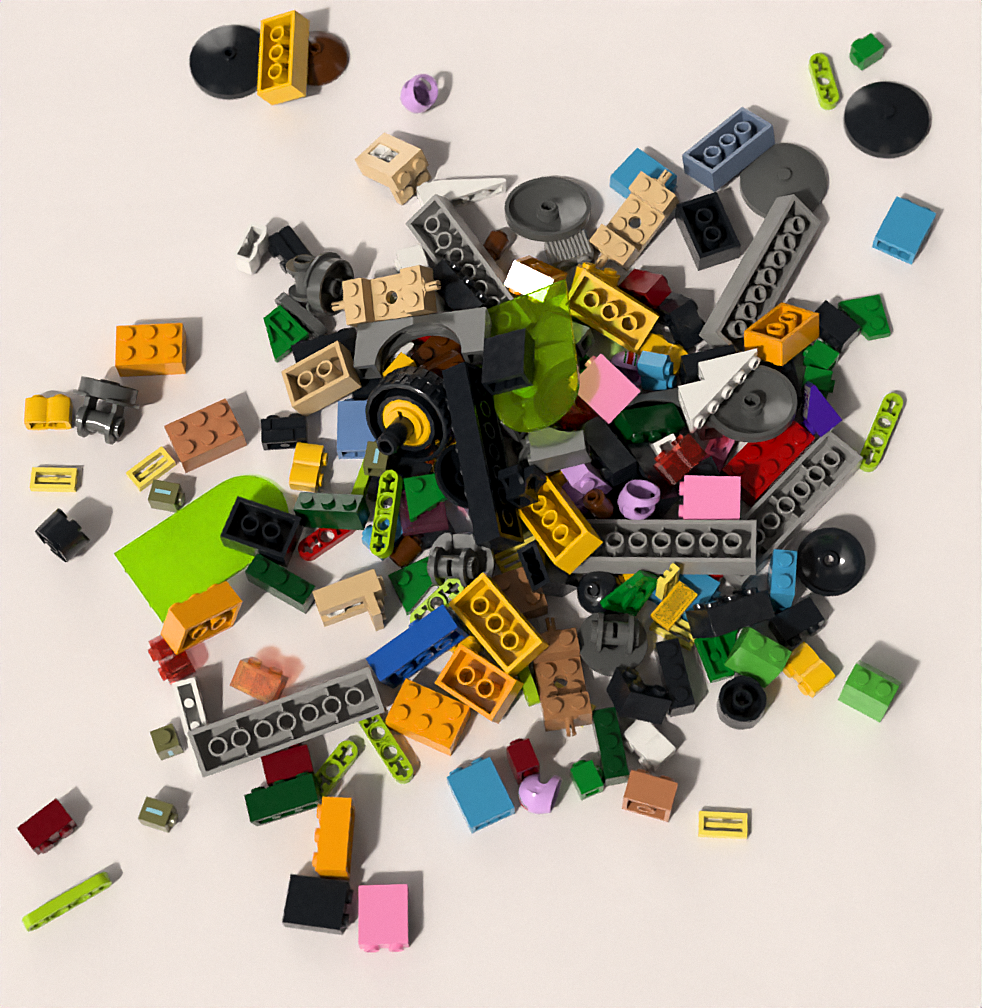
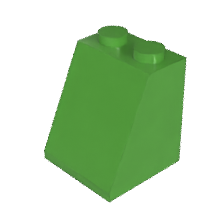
(757, 657)
(869, 690)

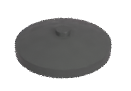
(779, 173)
(547, 209)
(757, 408)

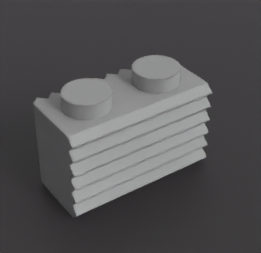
(569, 251)

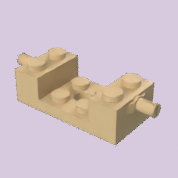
(648, 202)
(370, 299)

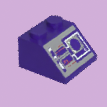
(817, 412)

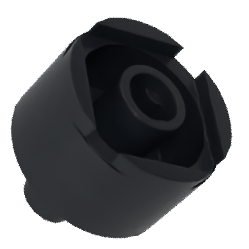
(62, 535)
(754, 699)

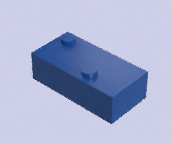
(417, 646)

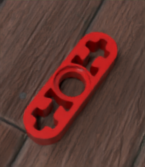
(310, 542)

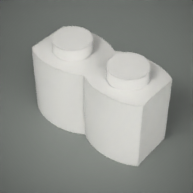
(252, 248)
(648, 744)

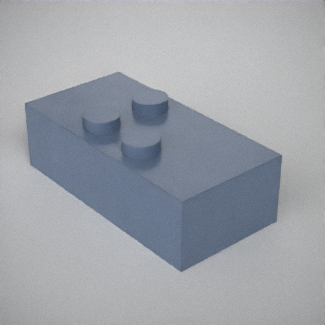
(728, 149)

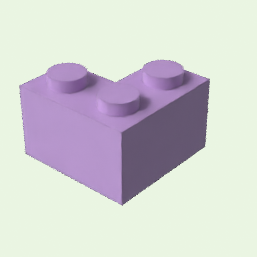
(582, 480)

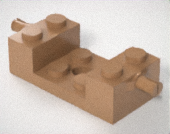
(568, 705)

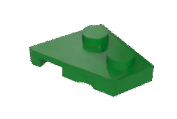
(868, 314)
(283, 332)
(422, 495)
(411, 584)
(631, 594)
(714, 654)

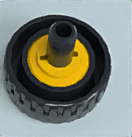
(409, 414)

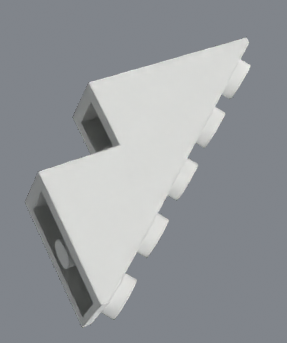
(716, 383)

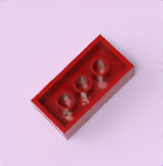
(767, 461)

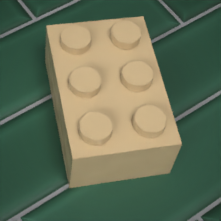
(321, 379)

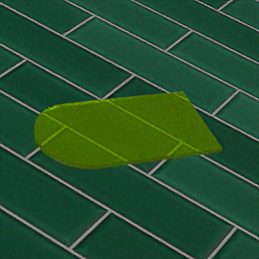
(556, 373)
(186, 549)

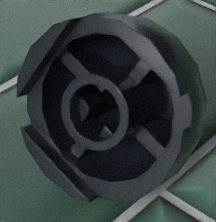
(594, 588)

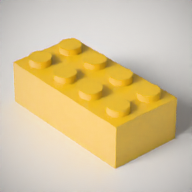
(283, 57)
(611, 311)
(560, 527)
(498, 624)

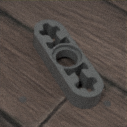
(301, 315)

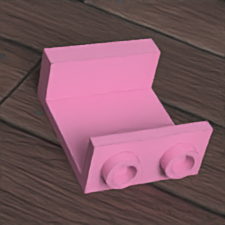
(605, 388)
(710, 498)
(383, 917)

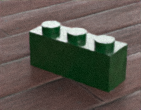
(647, 423)
(332, 510)
(281, 583)
(610, 746)
(283, 799)

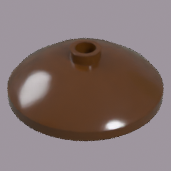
(329, 59)

